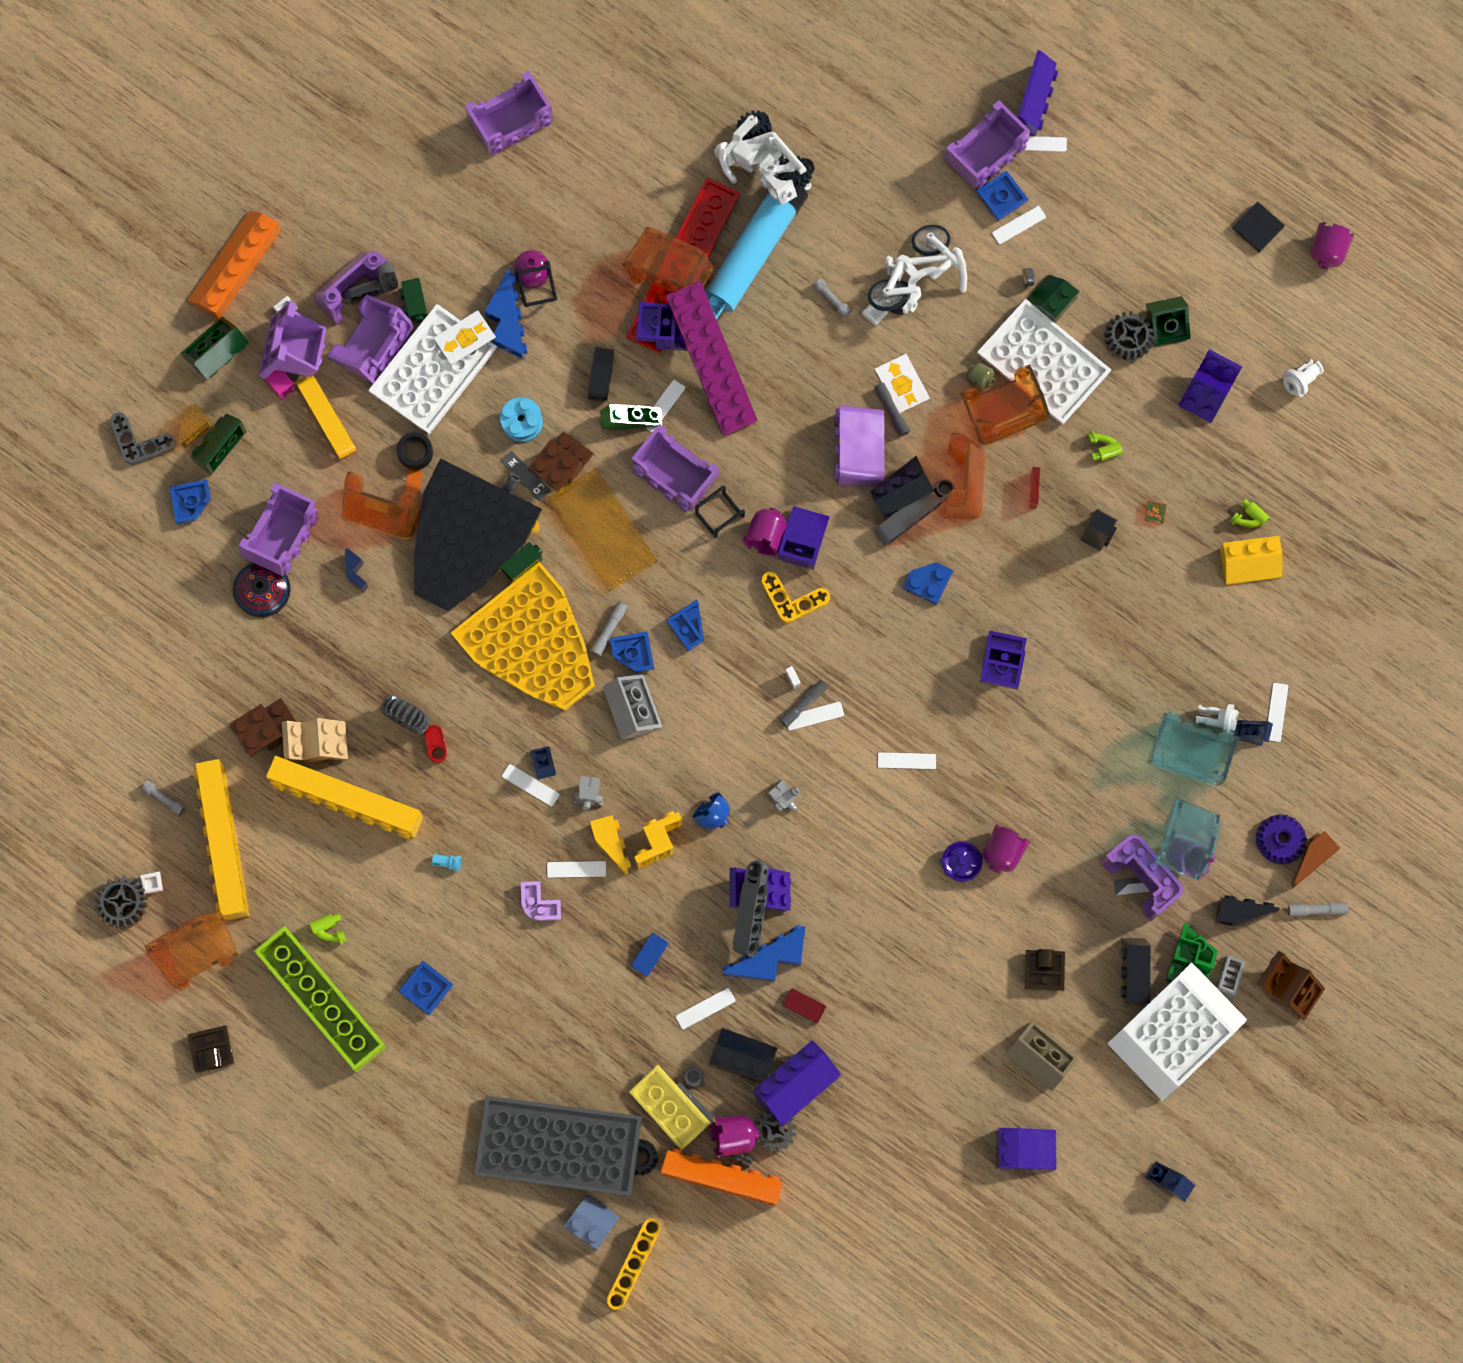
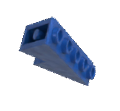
(504, 311)
(764, 964)

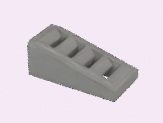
(1227, 989)

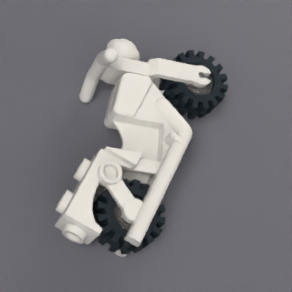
(757, 145)

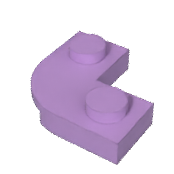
(535, 908)

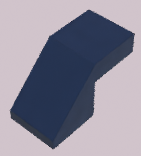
(353, 564)

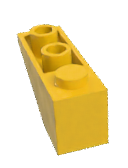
(607, 839)

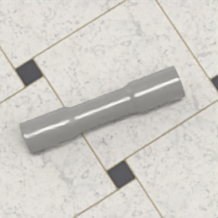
(603, 639)
(1331, 908)

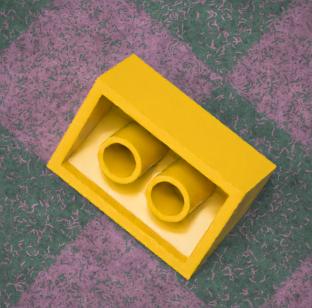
(1251, 560)

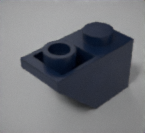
(1170, 1181)

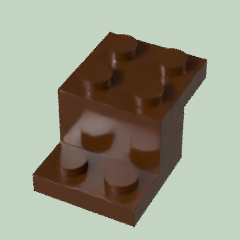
(560, 461)
(262, 727)
(1291, 985)

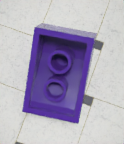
(1026, 1149)

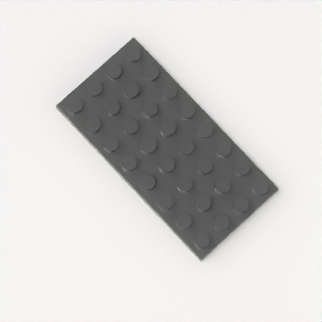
(558, 1146)

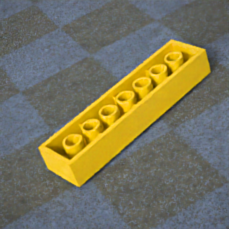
(344, 797)
(222, 840)

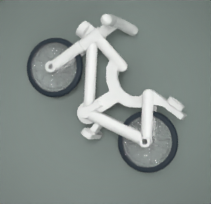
(927, 241)

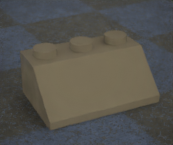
(1042, 1056)

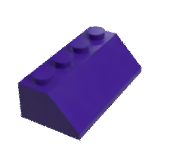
(1037, 91)
(796, 1083)

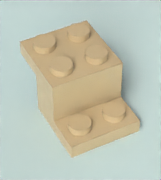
(314, 740)

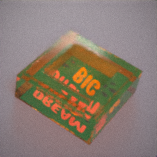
(1155, 512)

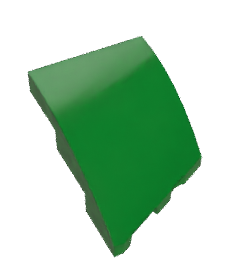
(1191, 949)

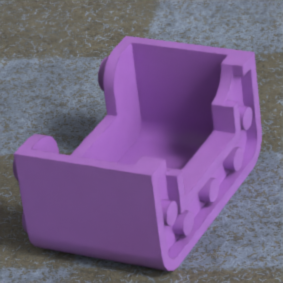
(510, 115)
(988, 146)
(673, 469)
(280, 530)
(1158, 879)

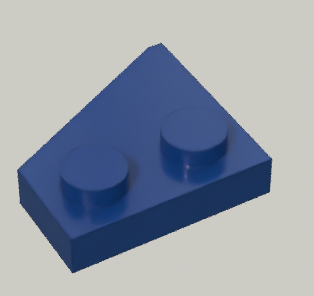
(688, 626)

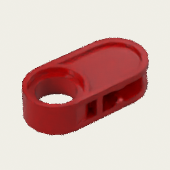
(435, 740)

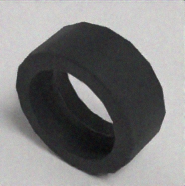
(414, 436)

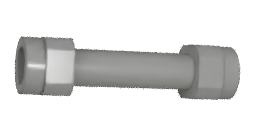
(821, 287)
(150, 789)

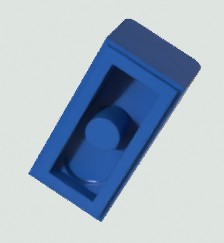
(650, 954)

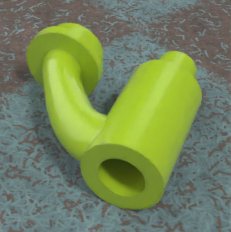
(1111, 450)
(1256, 513)
(324, 923)

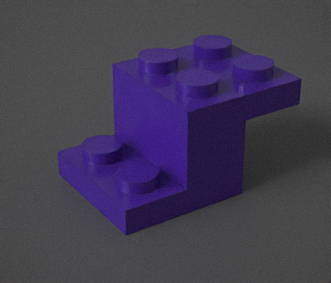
(658, 325)
(1210, 386)
(1003, 660)
(778, 889)

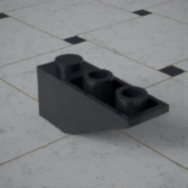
(1237, 912)

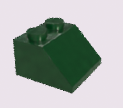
(1053, 297)
(1169, 320)

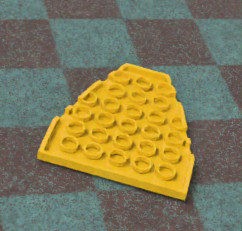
(531, 640)

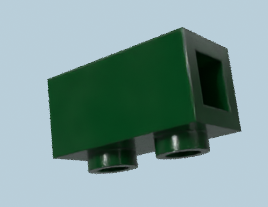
(414, 300)
(522, 561)

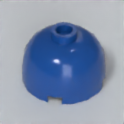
(712, 813)

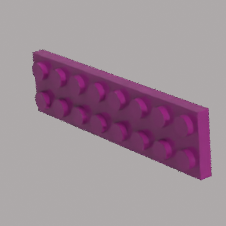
(711, 358)

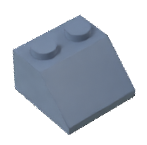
(592, 1222)

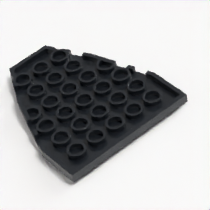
(465, 534)

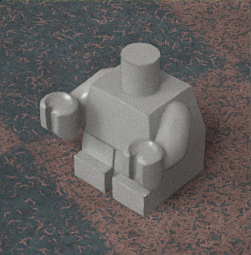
(588, 793)
(783, 796)

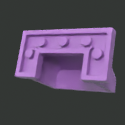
(292, 344)

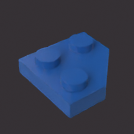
(190, 500)
(928, 581)
(633, 651)

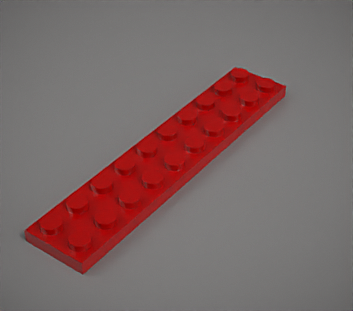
(699, 229)

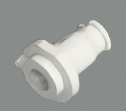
(1297, 380)
(1226, 717)

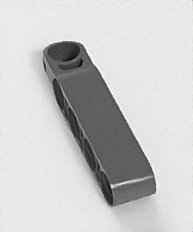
(913, 513)
(751, 909)

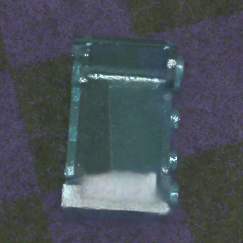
(1192, 750)
(1189, 839)

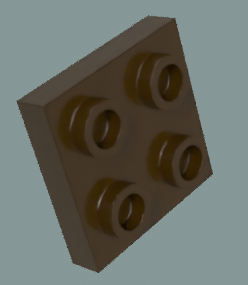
(1044, 970)
(211, 1049)

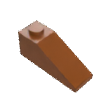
(1315, 854)

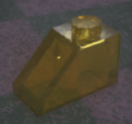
(193, 424)

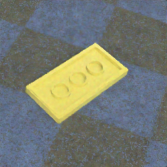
(669, 1107)

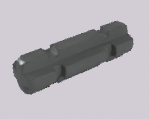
(744, 1160)

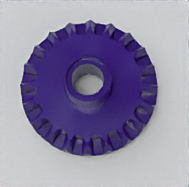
(1272, 848)

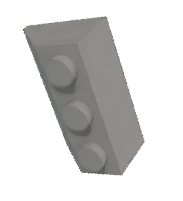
(632, 706)

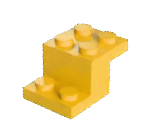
(658, 839)

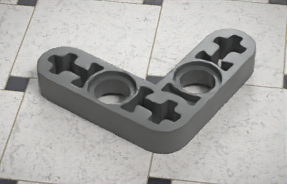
(386, 282)
(139, 448)

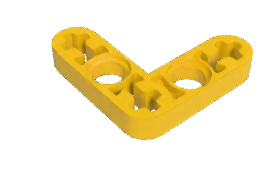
(793, 606)

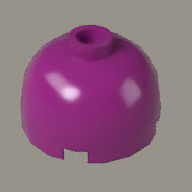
(529, 260)

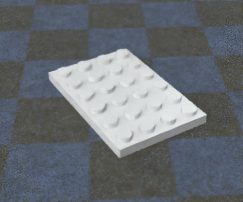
(1060, 363)
(421, 379)

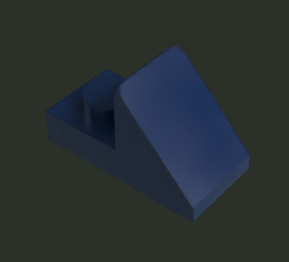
(1253, 731)
(543, 762)

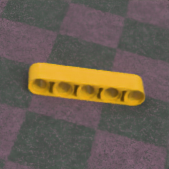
(326, 417)
(633, 1274)

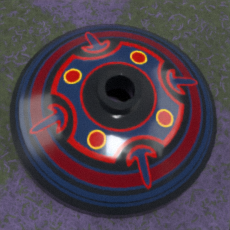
(262, 601)

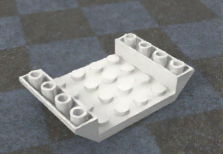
(1177, 1032)

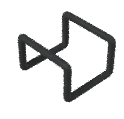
(548, 267)
(739, 512)

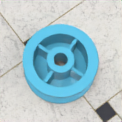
(519, 409)

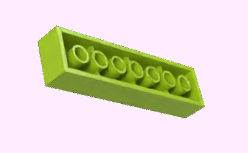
(320, 999)

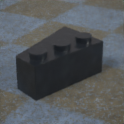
(902, 488)
(1100, 530)
(1135, 970)

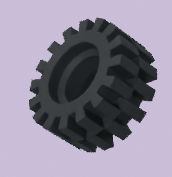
(651, 1161)

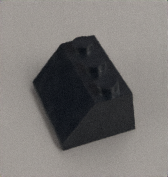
(743, 1056)

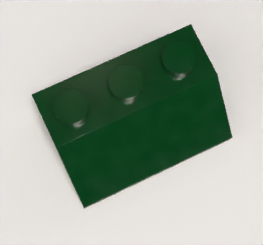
(215, 348)
(218, 443)

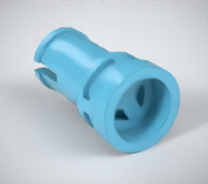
(447, 861)

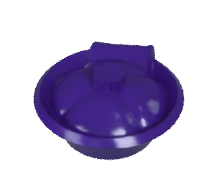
(961, 861)

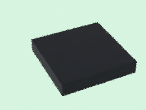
(1258, 227)

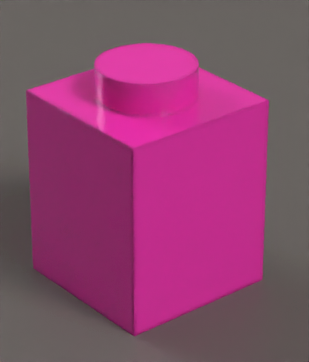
(280, 383)

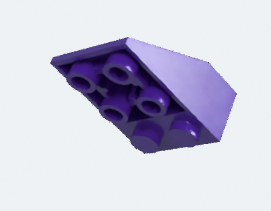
(803, 537)

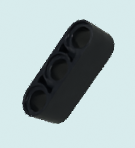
(601, 374)

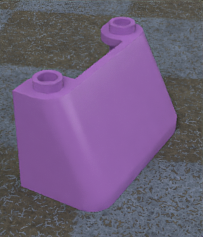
(329, 295)
(374, 341)

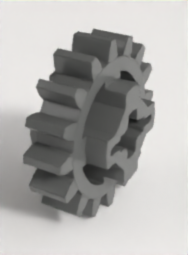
(769, 1139)

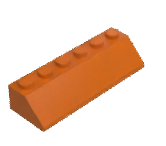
(235, 264)
(722, 1178)

